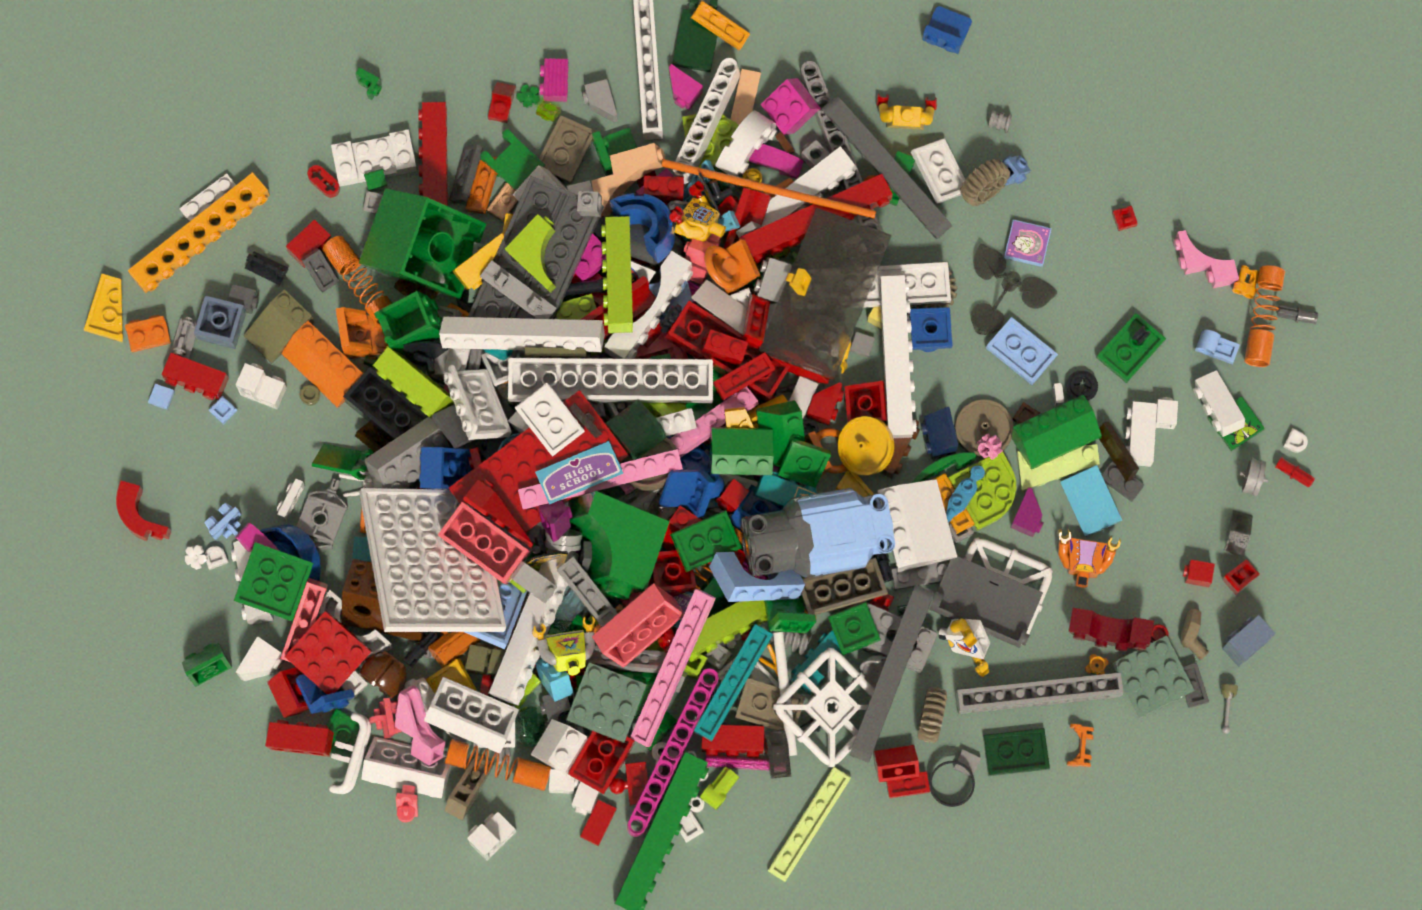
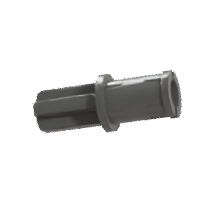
(1297, 314)

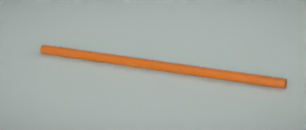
(769, 188)

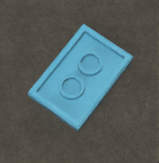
(1091, 501)

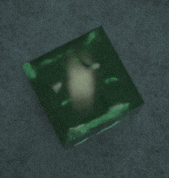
(636, 430)

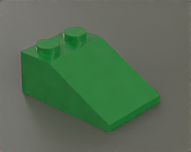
(206, 664)

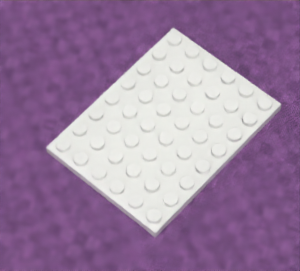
(420, 576)

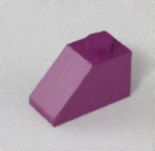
(1028, 515)
(555, 519)

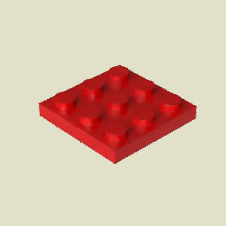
(328, 653)

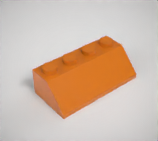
(321, 363)

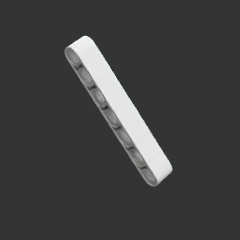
(705, 112)

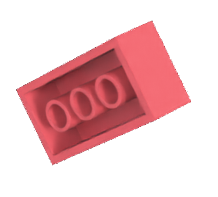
(483, 543)
(638, 625)

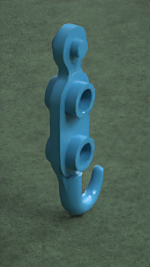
(964, 493)

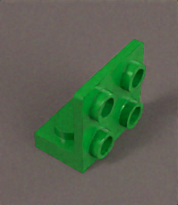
(611, 145)
(788, 616)

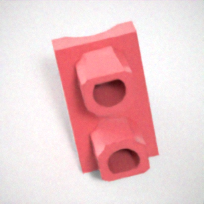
(384, 718)
(407, 804)

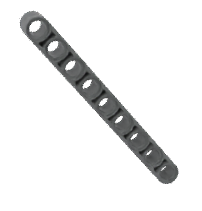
(885, 164)
(892, 673)

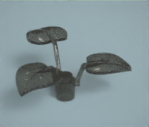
(992, 263)

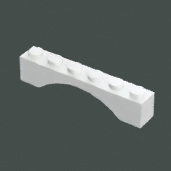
(674, 273)

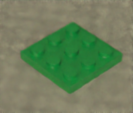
(273, 581)

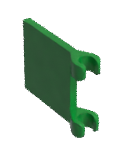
(514, 162)
(342, 460)

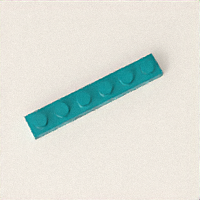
(733, 682)

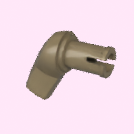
(1190, 632)

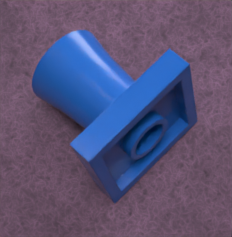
(931, 320)

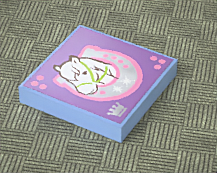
(1027, 243)

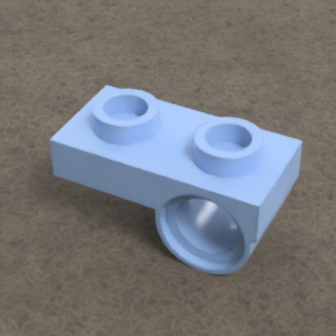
(1213, 345)

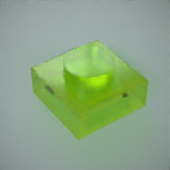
(548, 111)

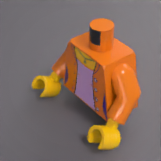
(1085, 557)

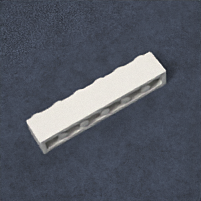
(816, 182)

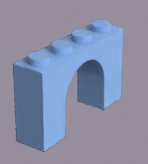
(741, 586)

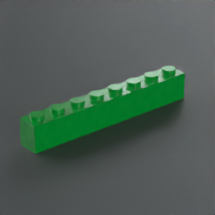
(661, 832)

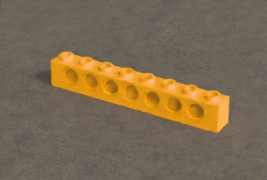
(218, 210)

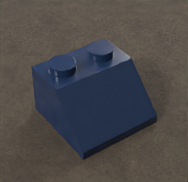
(940, 434)

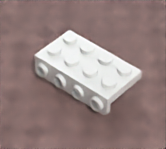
(477, 404)

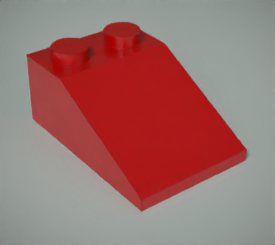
(600, 761)

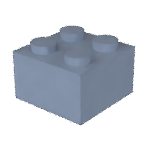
(220, 322)
(1248, 641)

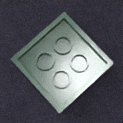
(1153, 677)
(606, 702)

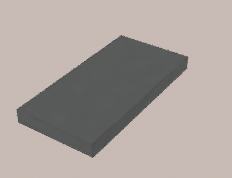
(451, 424)

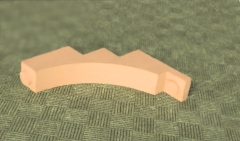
(627, 169)

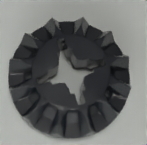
(670, 318)
(1089, 382)

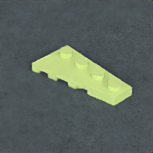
(1065, 465)

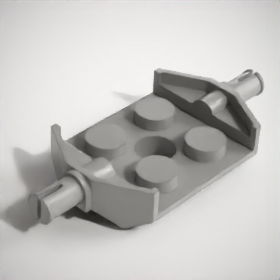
(329, 505)

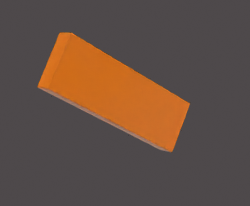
(481, 189)

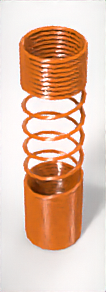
(345, 262)
(1259, 340)
(526, 773)

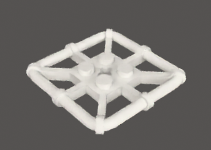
(1045, 573)
(817, 706)

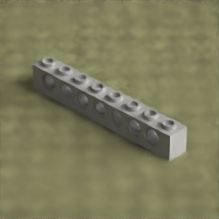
(1039, 693)

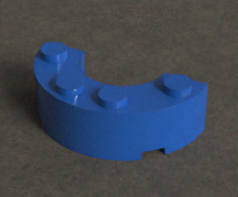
(650, 212)
(295, 543)

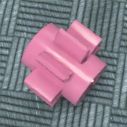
(989, 446)

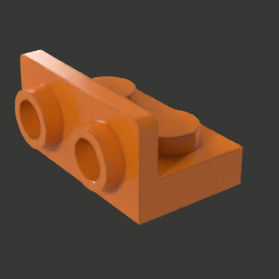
(147, 333)

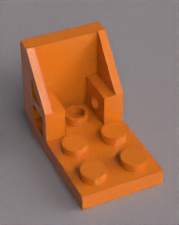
(359, 333)

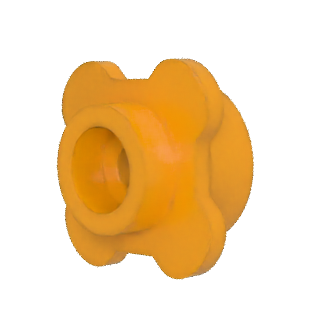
(1094, 659)

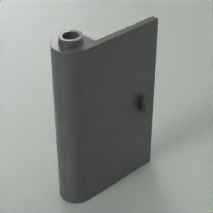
(987, 596)

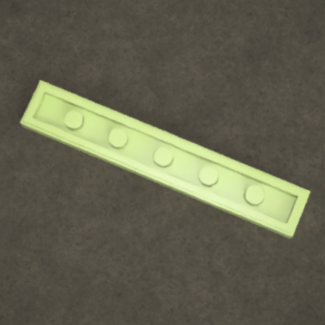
(809, 824)

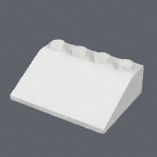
(919, 525)

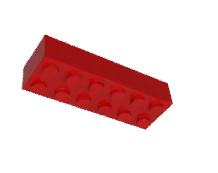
(690, 333)

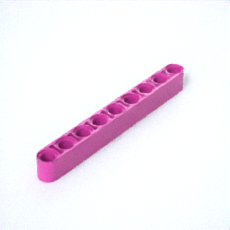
(677, 743)

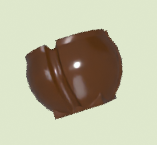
(384, 672)

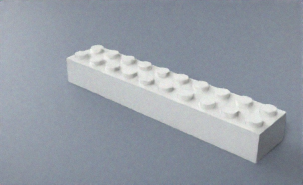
(614, 379)

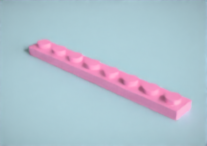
(692, 438)
(632, 470)
(672, 667)

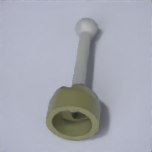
(1228, 691)

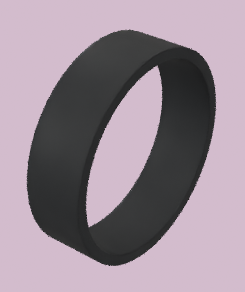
(947, 804)

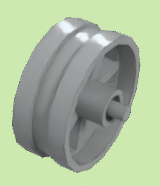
(1254, 476)
(568, 541)

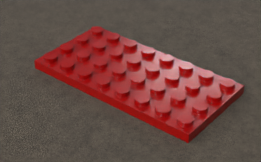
(517, 462)

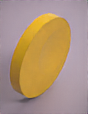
(865, 445)

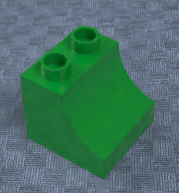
(420, 241)
(622, 543)

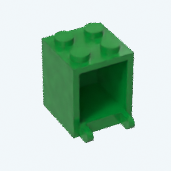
(410, 321)

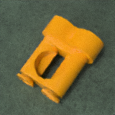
(1246, 289)

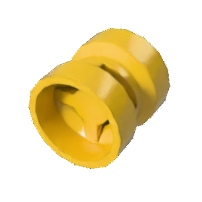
(753, 174)

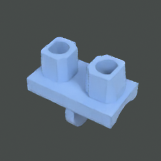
(219, 528)

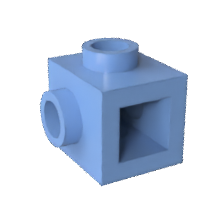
(1018, 169)

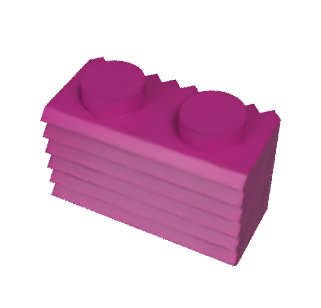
(555, 80)

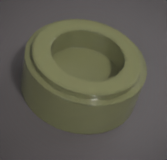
(309, 395)

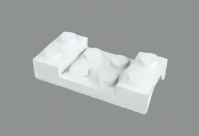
(390, 153)

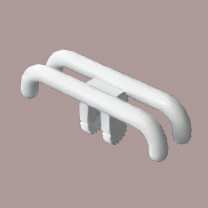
(357, 755)

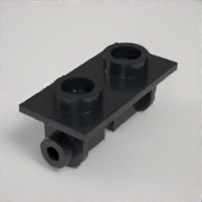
(266, 268)

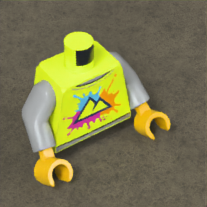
(568, 649)

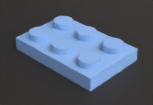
(1021, 351)

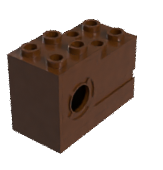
(361, 601)

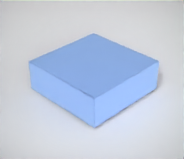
(161, 396)
(223, 410)

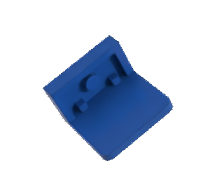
(947, 29)
(688, 489)
(318, 700)

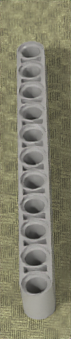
(833, 133)

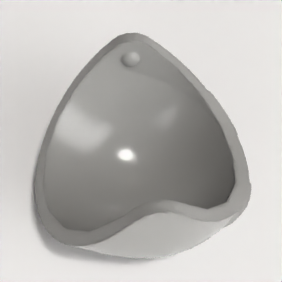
(872, 668)

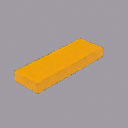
(720, 25)
(962, 520)

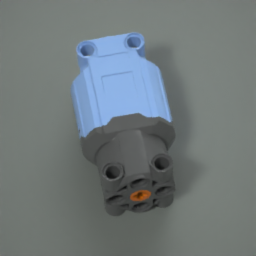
(818, 534)

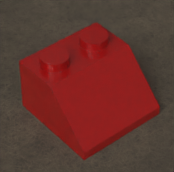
(866, 400)
(671, 575)
(288, 693)

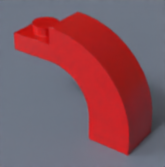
(127, 505)

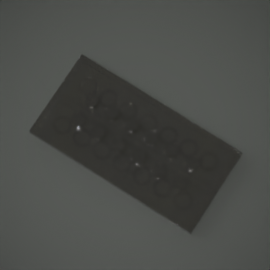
(843, 265)

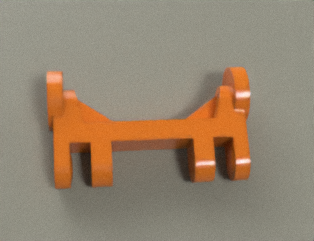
(1079, 759)

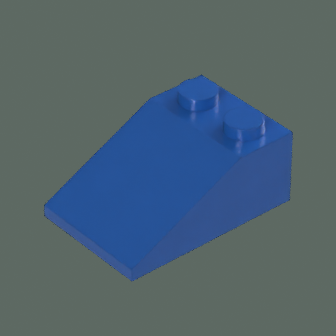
(443, 466)

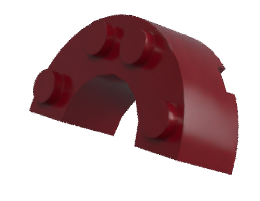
(1110, 631)

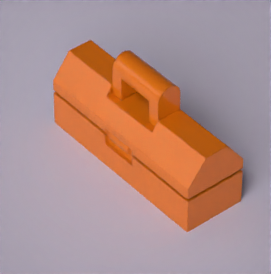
(451, 646)

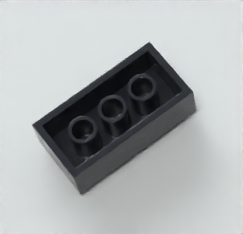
(383, 405)

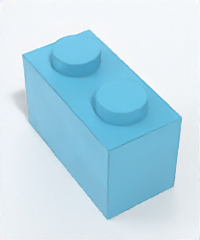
(555, 682)

